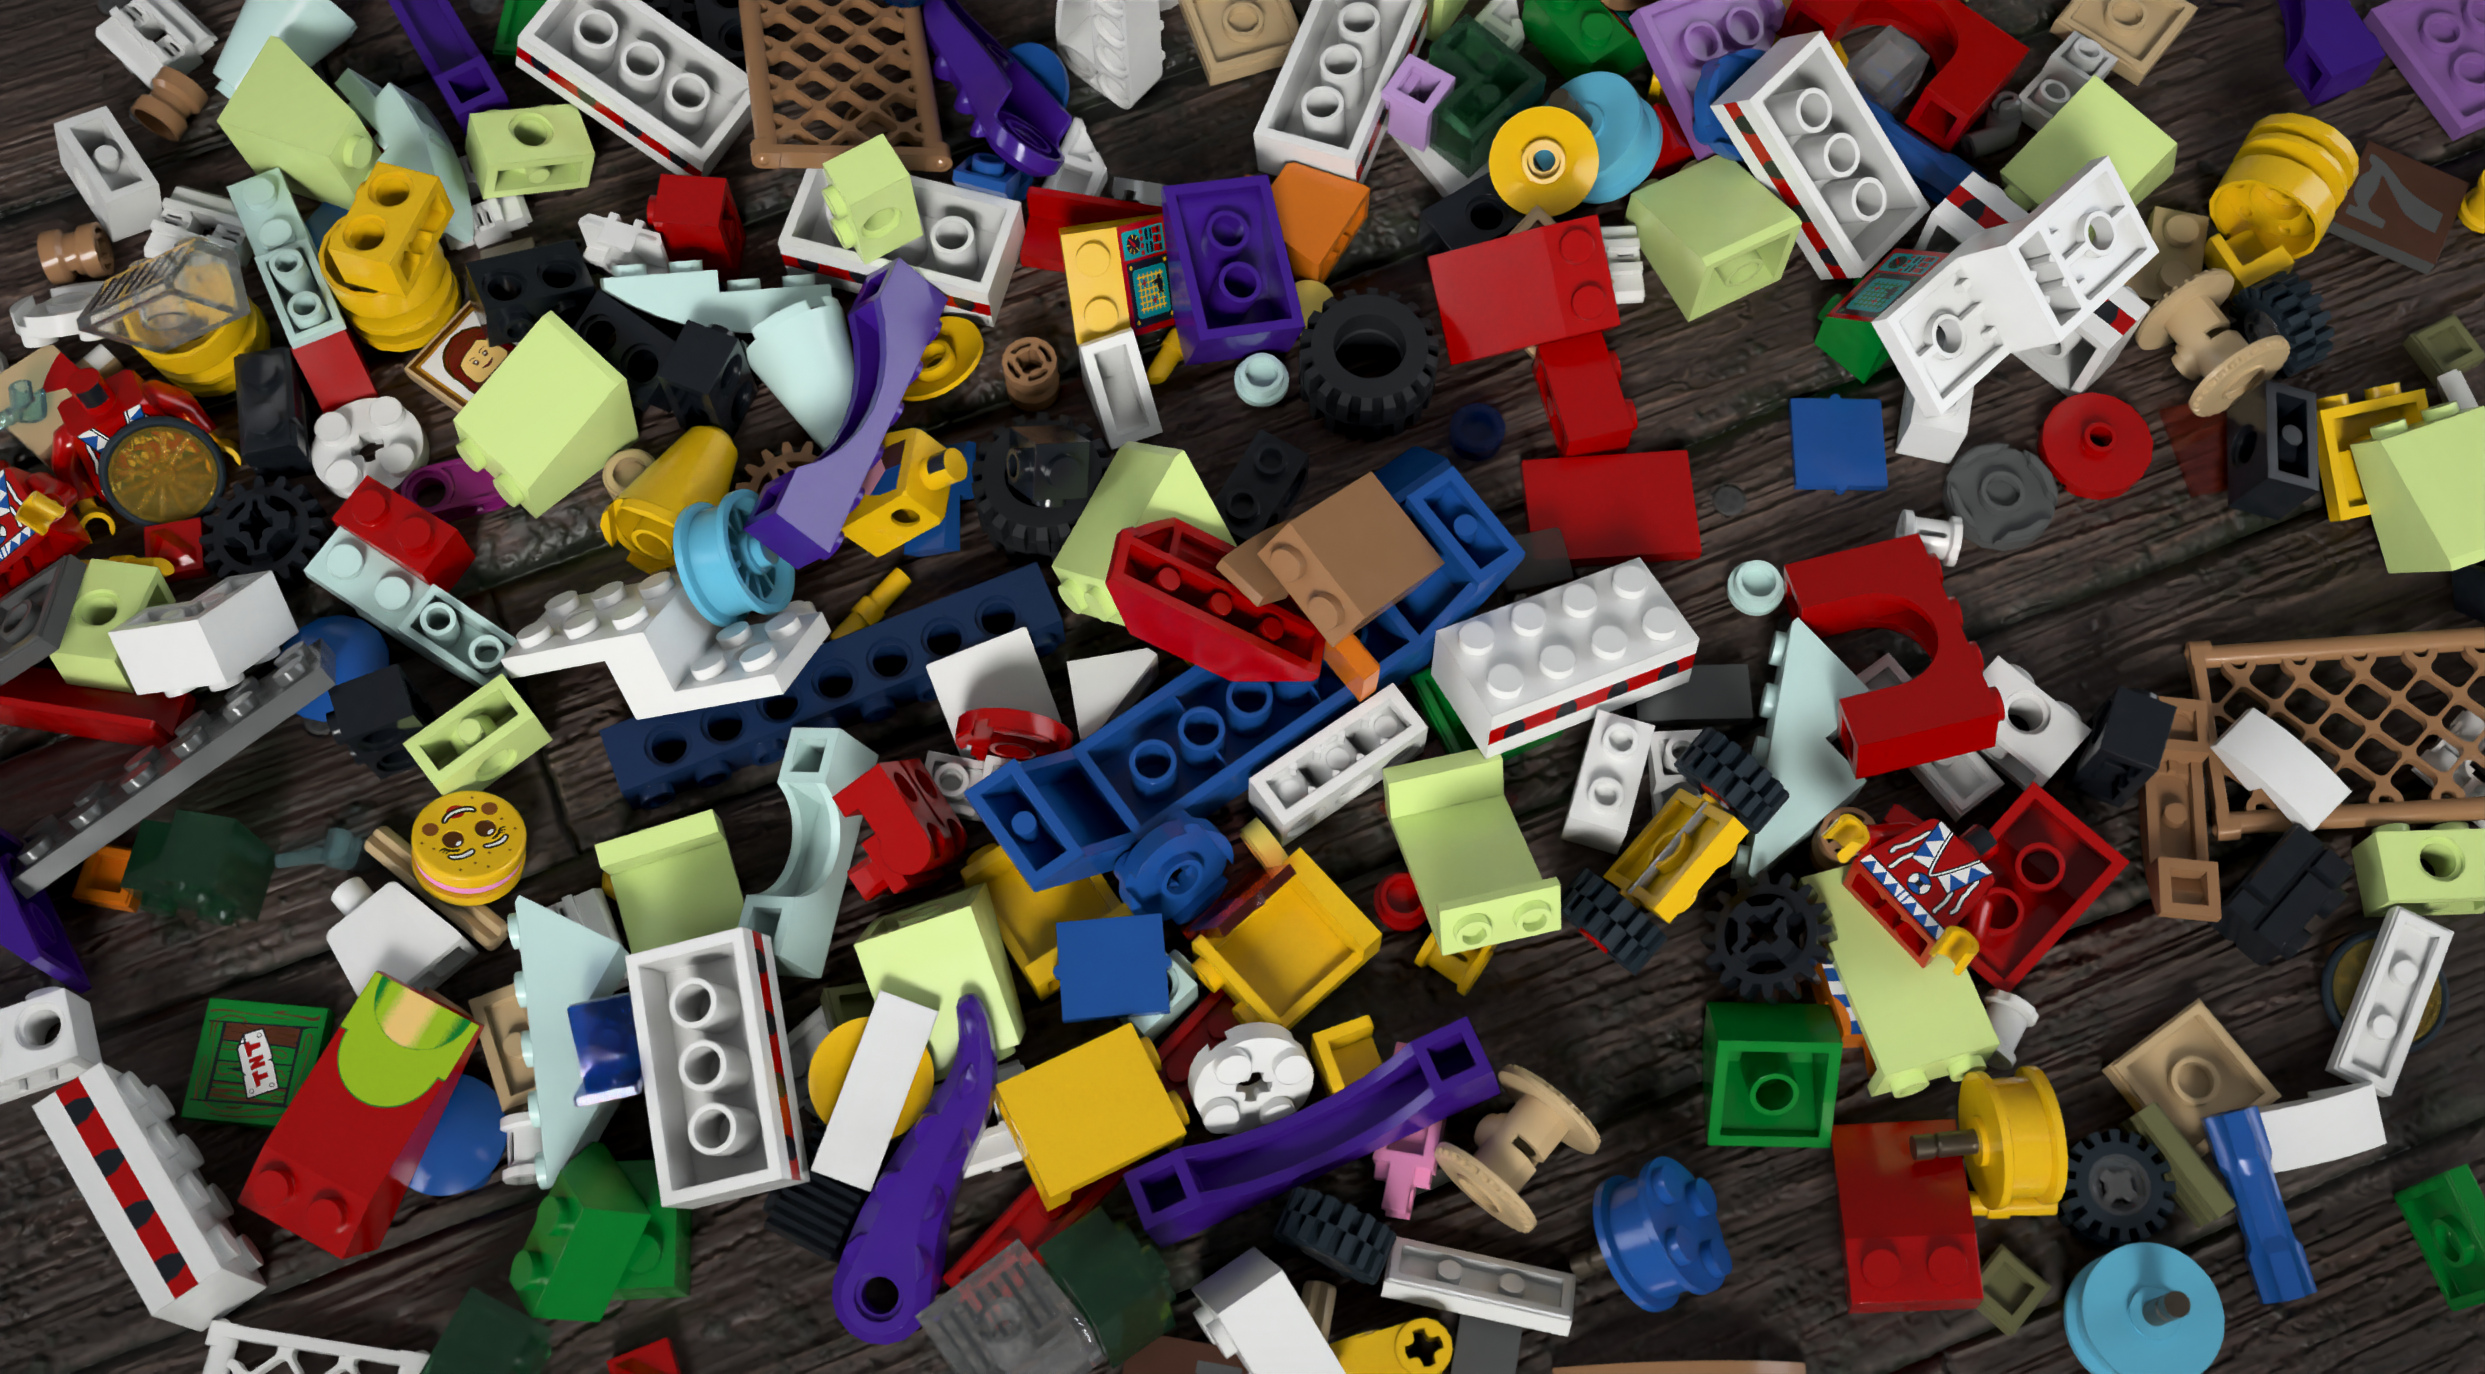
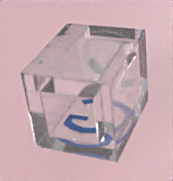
(1888, 67)

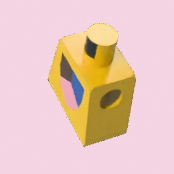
(904, 491)

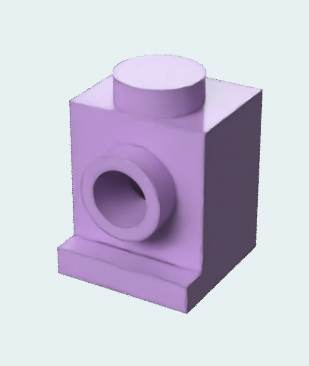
(1412, 97)

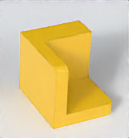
(2245, 259)
(1344, 1053)

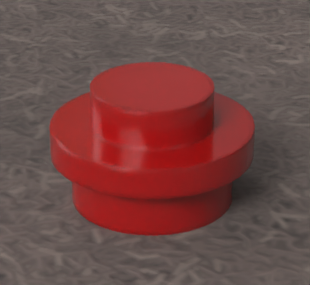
(1398, 903)

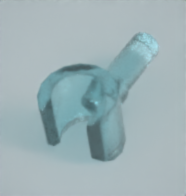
(24, 405)
(339, 852)

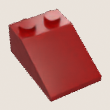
(1524, 290)
(2045, 880)
(1903, 1221)

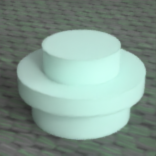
(1261, 380)
(1755, 588)

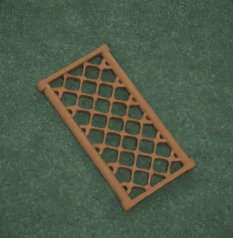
(767, 89)
(2231, 824)

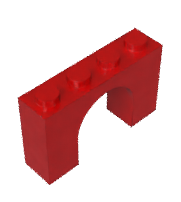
(1969, 54)
(1900, 590)

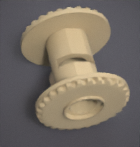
(2206, 345)
(1514, 1145)

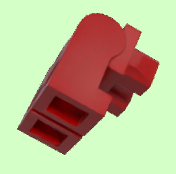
(911, 828)

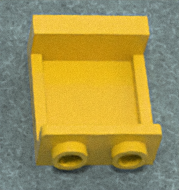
(1030, 918)
(1288, 949)
(1090, 1113)

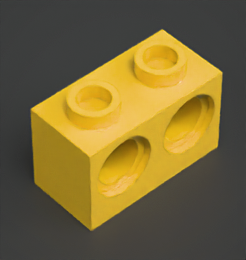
(391, 229)

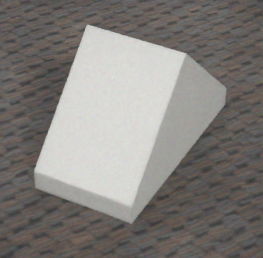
(1119, 388)
(1109, 686)

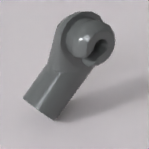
(1999, 130)

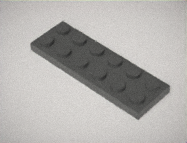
(162, 774)

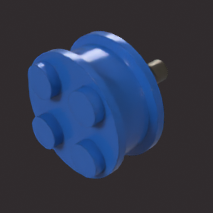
(1657, 1235)

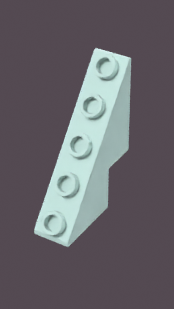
(1799, 746)
(560, 967)

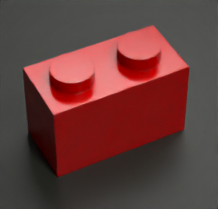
(699, 222)
(1584, 396)
(405, 534)

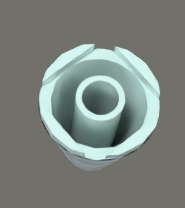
(305, 26)
(807, 364)

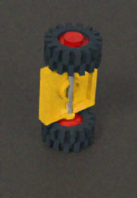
(1675, 851)

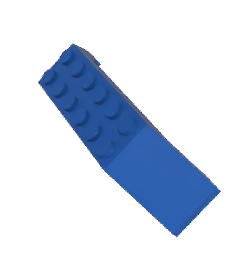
(1208, 735)

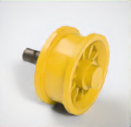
(2007, 1136)

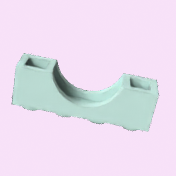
(806, 898)

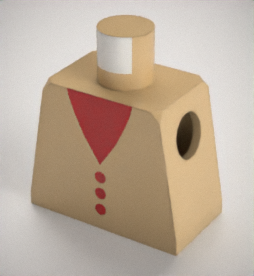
(50, 371)

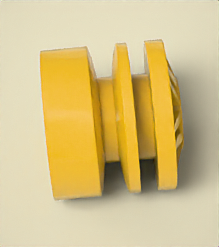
(2285, 183)
(391, 320)
(207, 362)

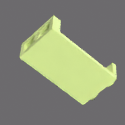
(1468, 852)
(673, 881)
(1911, 1017)

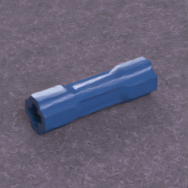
(1929, 167)
(2271, 1249)

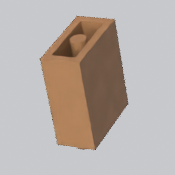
(1350, 558)

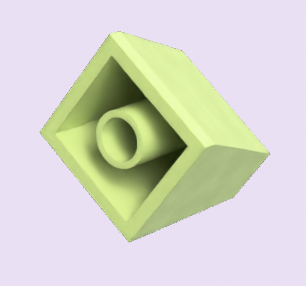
(298, 123)
(2087, 128)
(1712, 233)
(546, 418)
(1138, 488)
(2427, 488)
(936, 957)

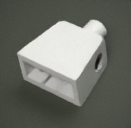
(394, 935)

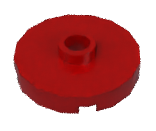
(2088, 468)
(1011, 734)

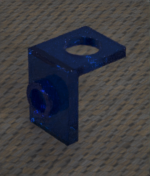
(606, 1049)

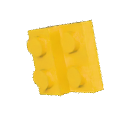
(2348, 423)

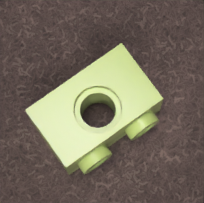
(529, 150)
(871, 200)
(106, 599)
(478, 739)
(2392, 872)

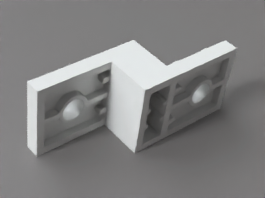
(2016, 287)
(664, 648)

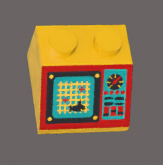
(1117, 276)

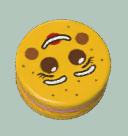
(468, 848)

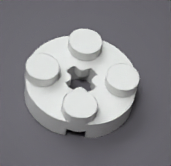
(54, 318)
(359, 423)
(1250, 1049)

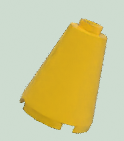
(645, 512)

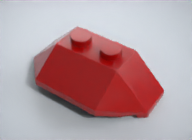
(1181, 603)

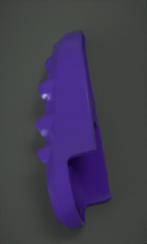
(1004, 97)
(912, 1204)

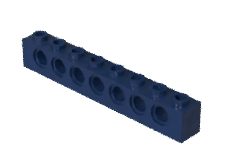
(857, 658)

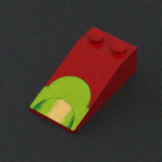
(362, 1119)

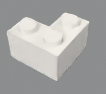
(205, 638)
(1260, 1317)

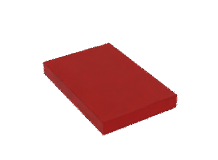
(1615, 506)

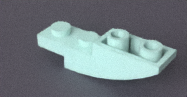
(411, 141)
(286, 258)
(695, 295)
(410, 609)

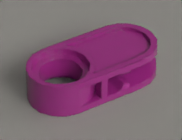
(466, 492)

